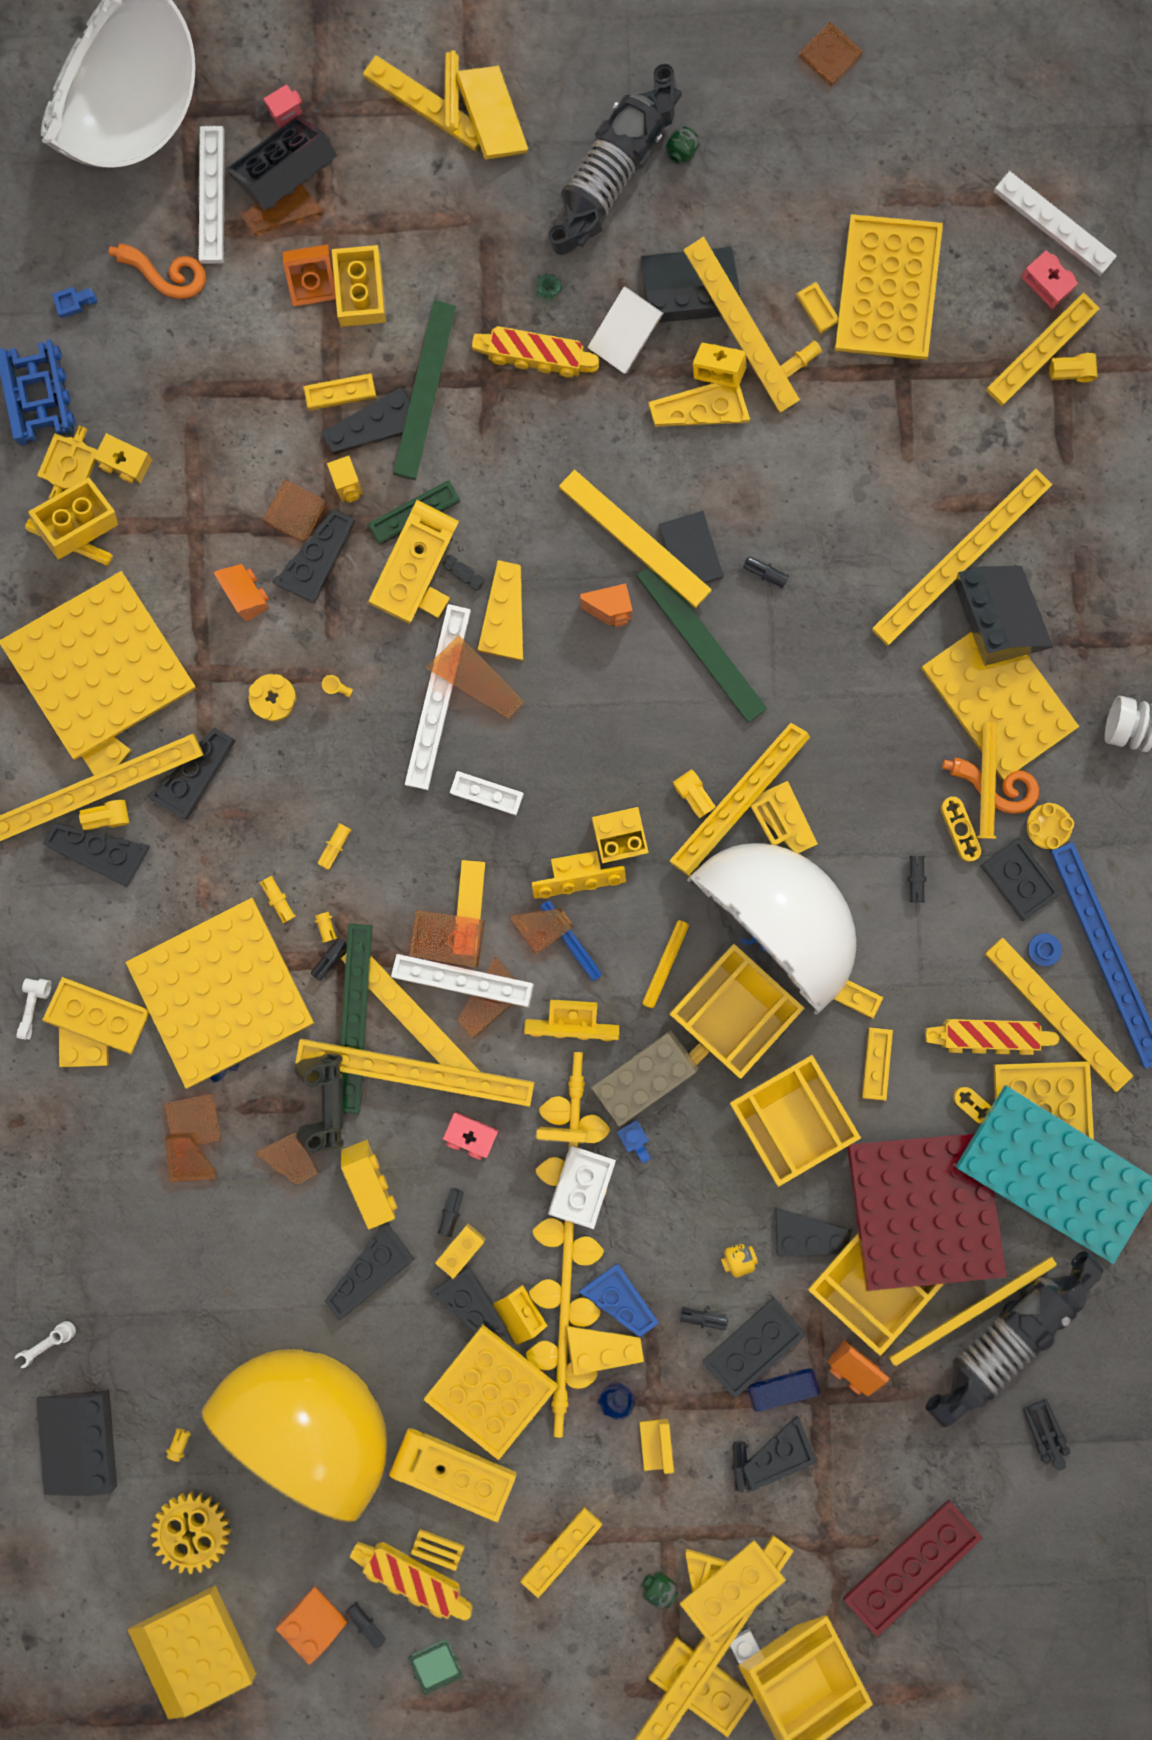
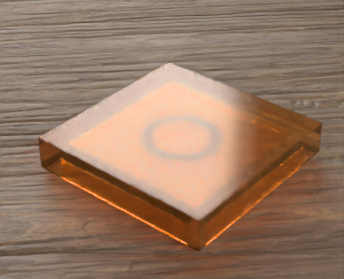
(830, 53)
(294, 511)
(194, 1117)

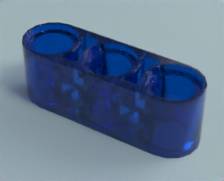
(783, 1389)

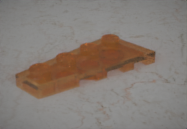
(470, 673)

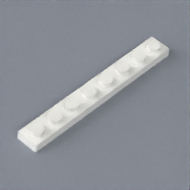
(435, 706)

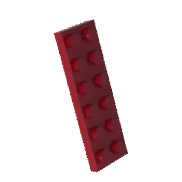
(912, 1568)

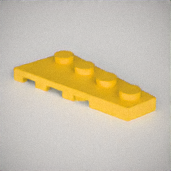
(700, 406)
(503, 617)

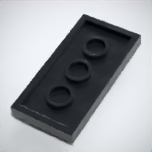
(754, 1347)

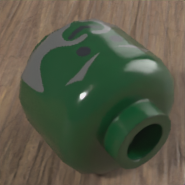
(682, 145)
(659, 1590)

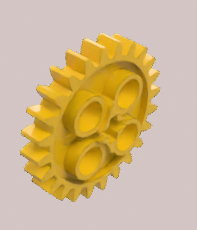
(170, 1537)

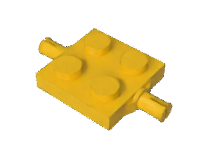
(67, 461)

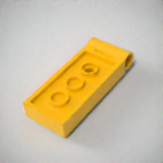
(409, 573)
(467, 1478)

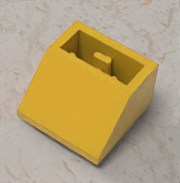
(620, 835)

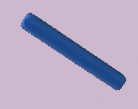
(577, 949)

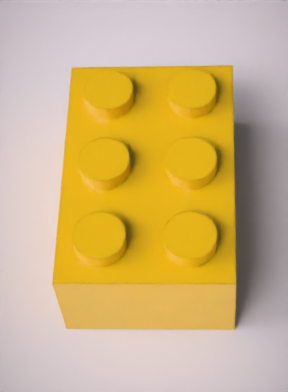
(359, 286)
(73, 518)

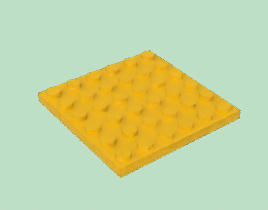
(97, 665)
(219, 993)

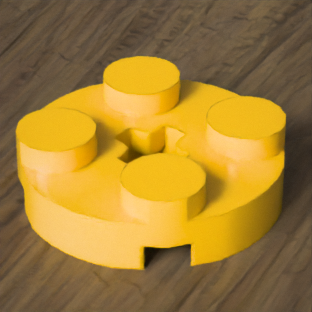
(260, 691)

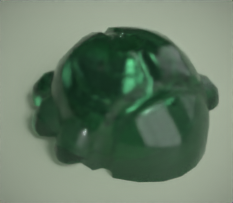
(550, 283)

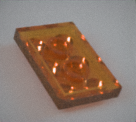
(447, 938)

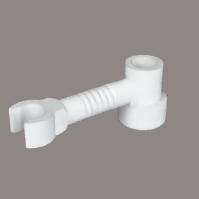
(35, 988)
(62, 1333)

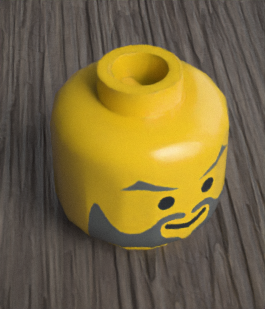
(739, 1260)

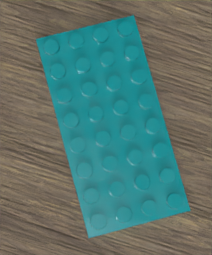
(1058, 1174)

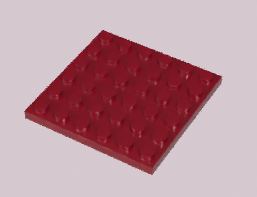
(922, 1214)

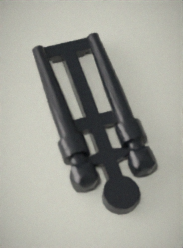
(1058, 1462)

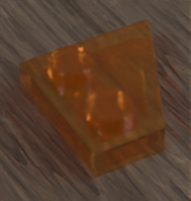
(542, 927)
(290, 1159)
(187, 1160)

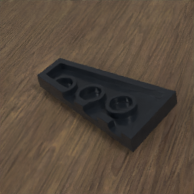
(316, 558)
(190, 780)

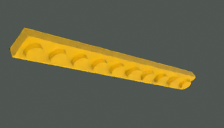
(961, 557)
(99, 786)
(423, 1073)
(700, 1665)

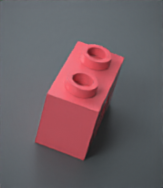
(1052, 290)
(462, 1124)

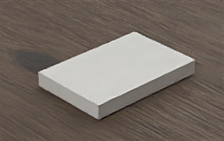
(625, 330)
(581, 1187)

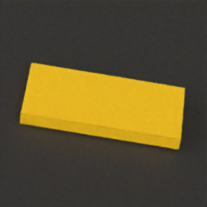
(491, 112)
(96, 1015)
(732, 1591)
(720, 1699)

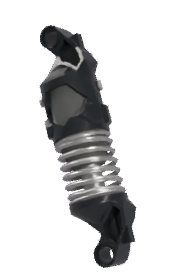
(617, 152)
(1020, 1331)

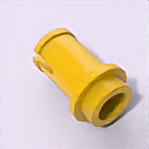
(325, 927)
(178, 1445)

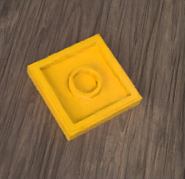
(561, 1134)

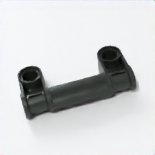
(326, 1073)

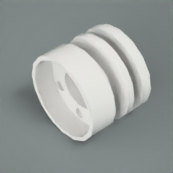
(1129, 724)

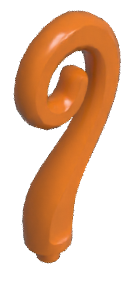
(132, 256)
(968, 771)

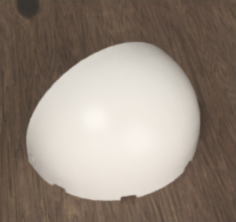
(122, 85)
(789, 911)

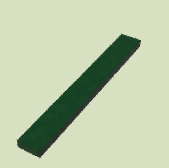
(424, 390)
(703, 645)
(355, 1007)

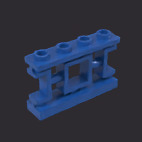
(18, 395)

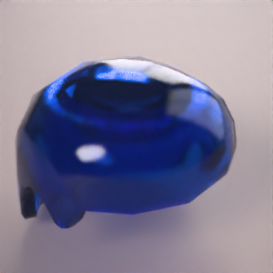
(617, 1401)

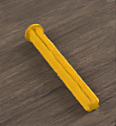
(988, 781)

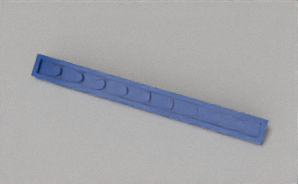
(1105, 950)

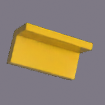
(520, 1315)
(656, 1445)

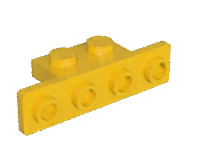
(577, 874)
(572, 1020)

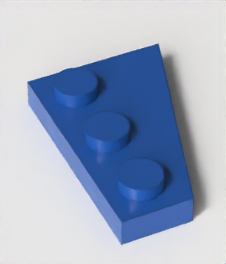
(619, 1298)

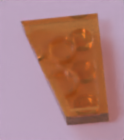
(288, 210)
(481, 1011)

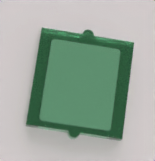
(435, 1667)

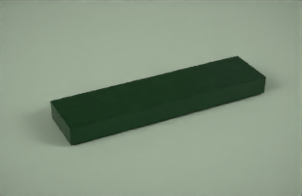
(392, 523)

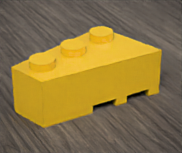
(367, 1184)

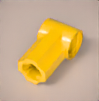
(1081, 368)
(691, 789)
(110, 814)

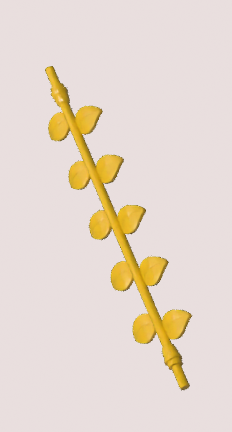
(583, 1251)

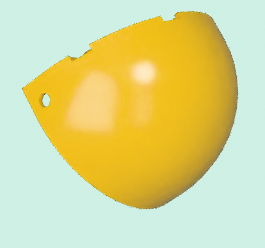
(303, 1429)

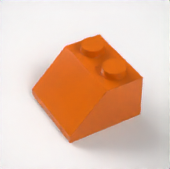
(309, 275)
(242, 591)
(608, 605)
(857, 1369)
(311, 1625)

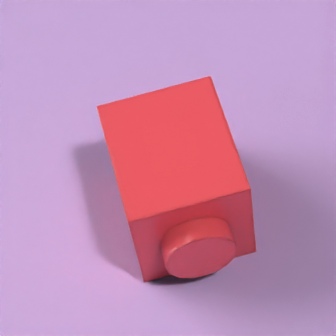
(283, 105)

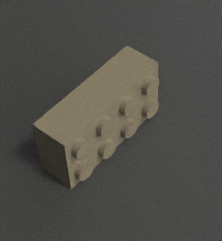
(645, 1078)

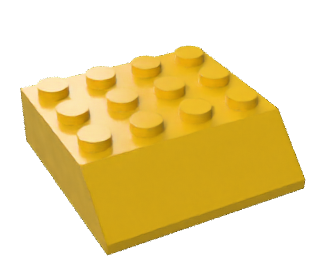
(736, 1011)
(794, 1120)
(872, 1315)
(193, 1654)
(805, 1683)

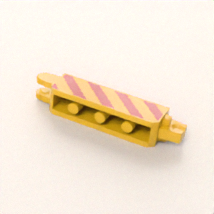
(535, 351)
(990, 1034)
(412, 1579)

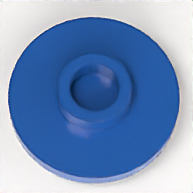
(1044, 949)

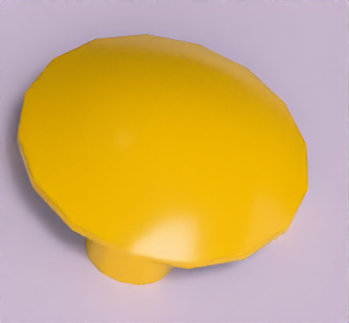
(1049, 826)

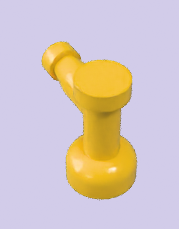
(332, 685)

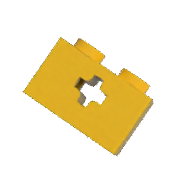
(719, 365)
(113, 450)
(345, 479)
(460, 1250)

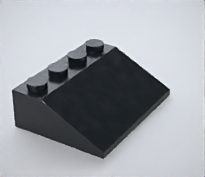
(282, 162)
(676, 288)
(1001, 612)
(77, 1443)

